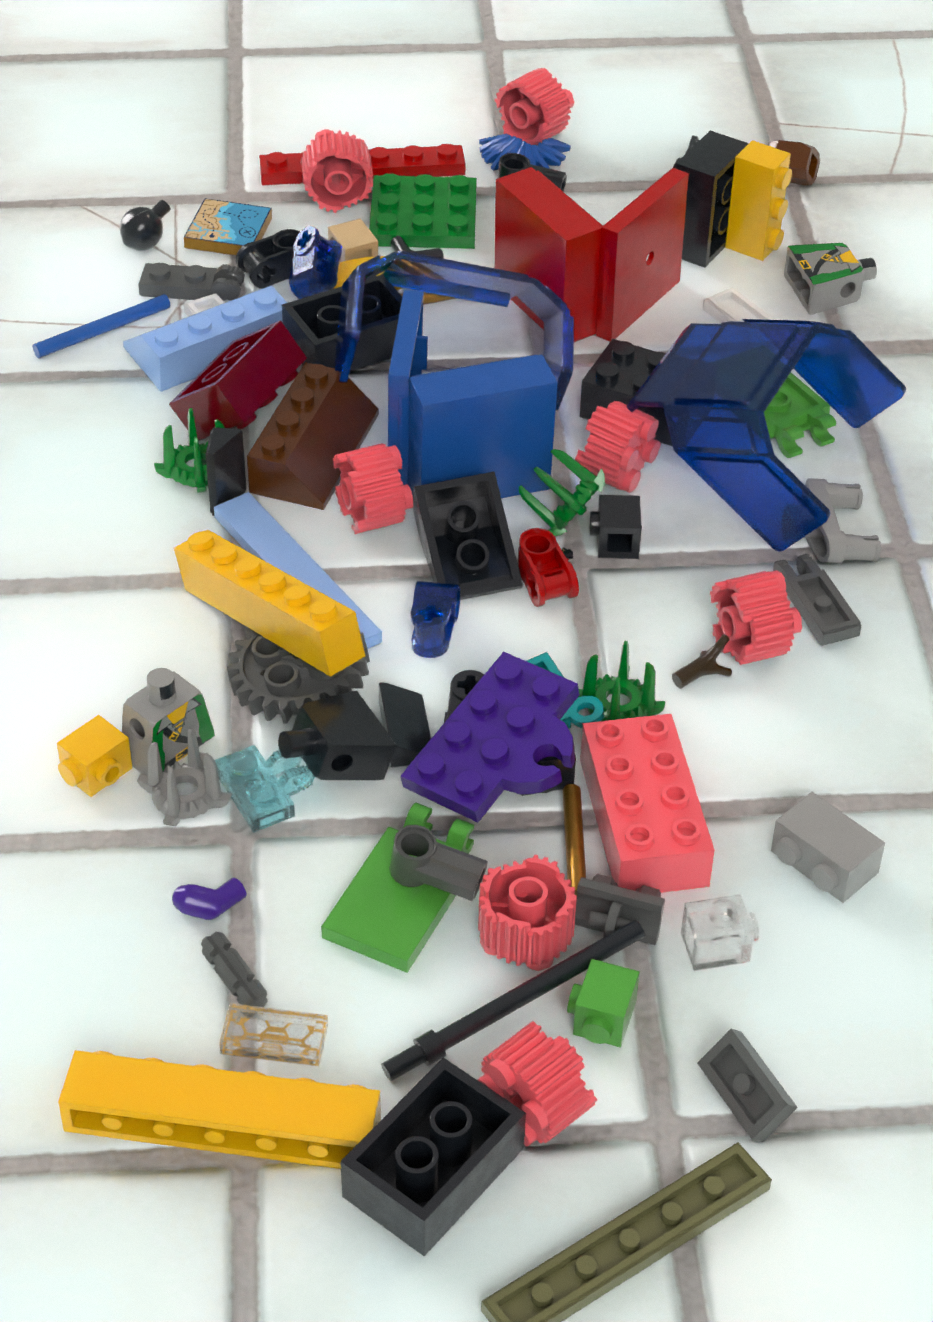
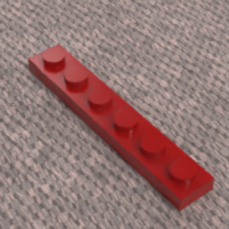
(408, 161)

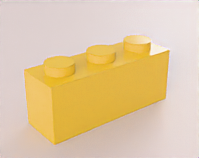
(758, 200)

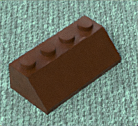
(304, 433)

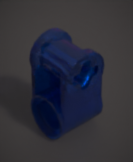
(314, 263)
(434, 616)

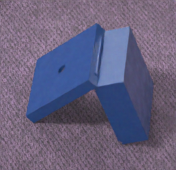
(468, 416)

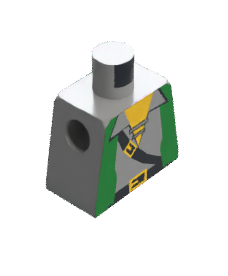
(826, 275)
(163, 715)

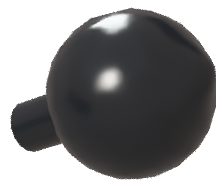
(142, 227)

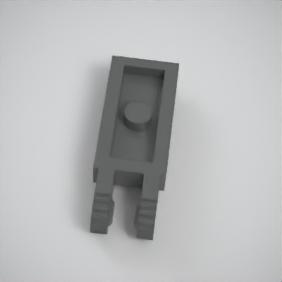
(190, 281)
(819, 601)

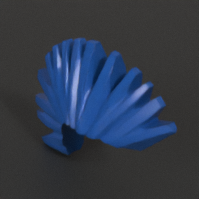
(545, 154)

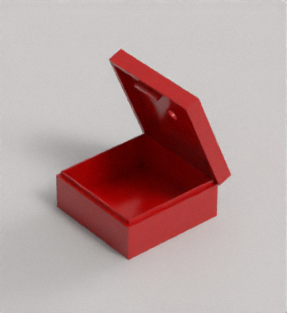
(588, 264)

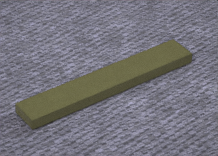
(631, 1241)

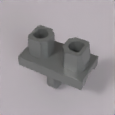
(608, 907)

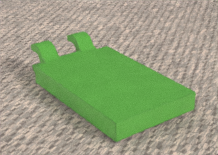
(797, 410)
(385, 917)

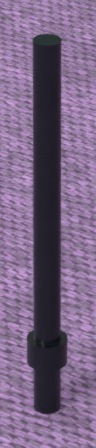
(432, 1046)

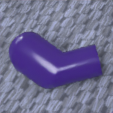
(208, 902)

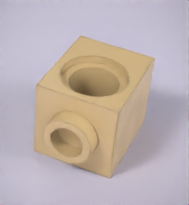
(355, 240)

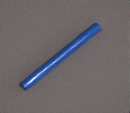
(101, 326)

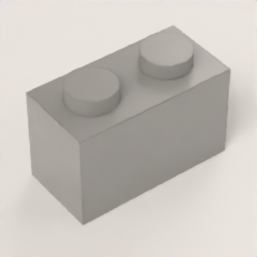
(827, 847)

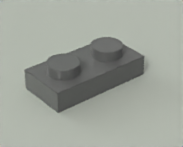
(747, 1085)

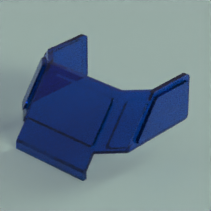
(463, 282)
(715, 400)

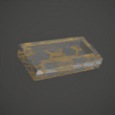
(274, 1034)

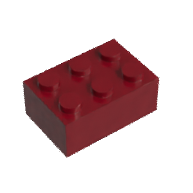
(240, 380)

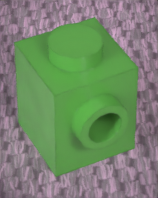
(604, 1003)

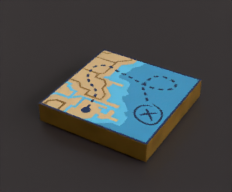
(226, 226)

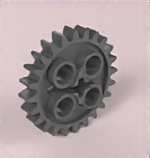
(280, 682)

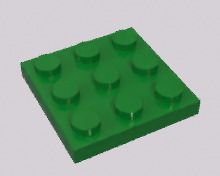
(424, 210)

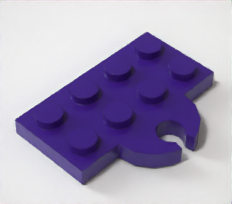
(497, 740)

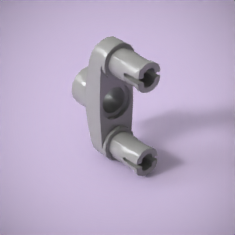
(828, 541)

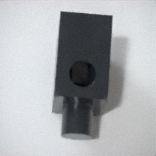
(339, 739)

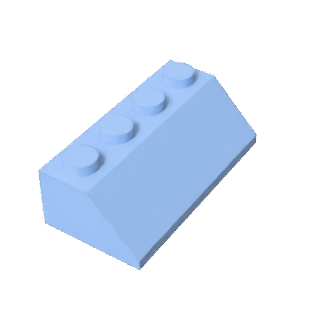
(190, 344)

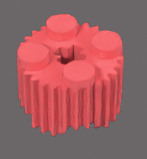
(534, 106)
(337, 170)
(619, 444)
(372, 487)
(755, 616)
(527, 912)
(540, 1080)

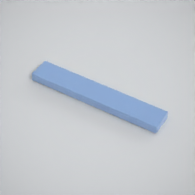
(268, 540)

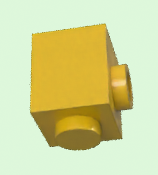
(94, 756)

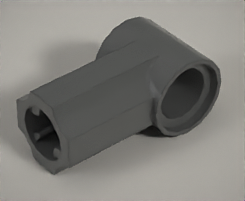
(435, 863)

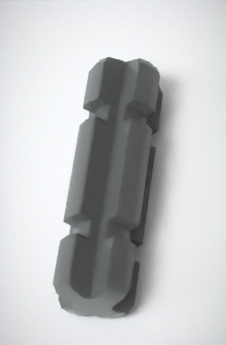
(233, 970)

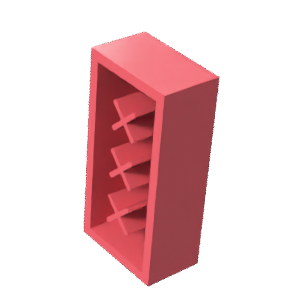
(646, 804)

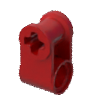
(545, 567)

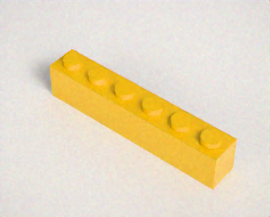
(270, 602)
(216, 1109)

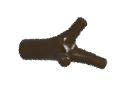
(703, 665)

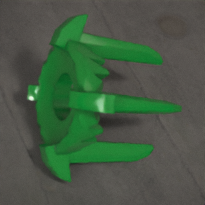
(175, 460)
(574, 502)
(641, 695)

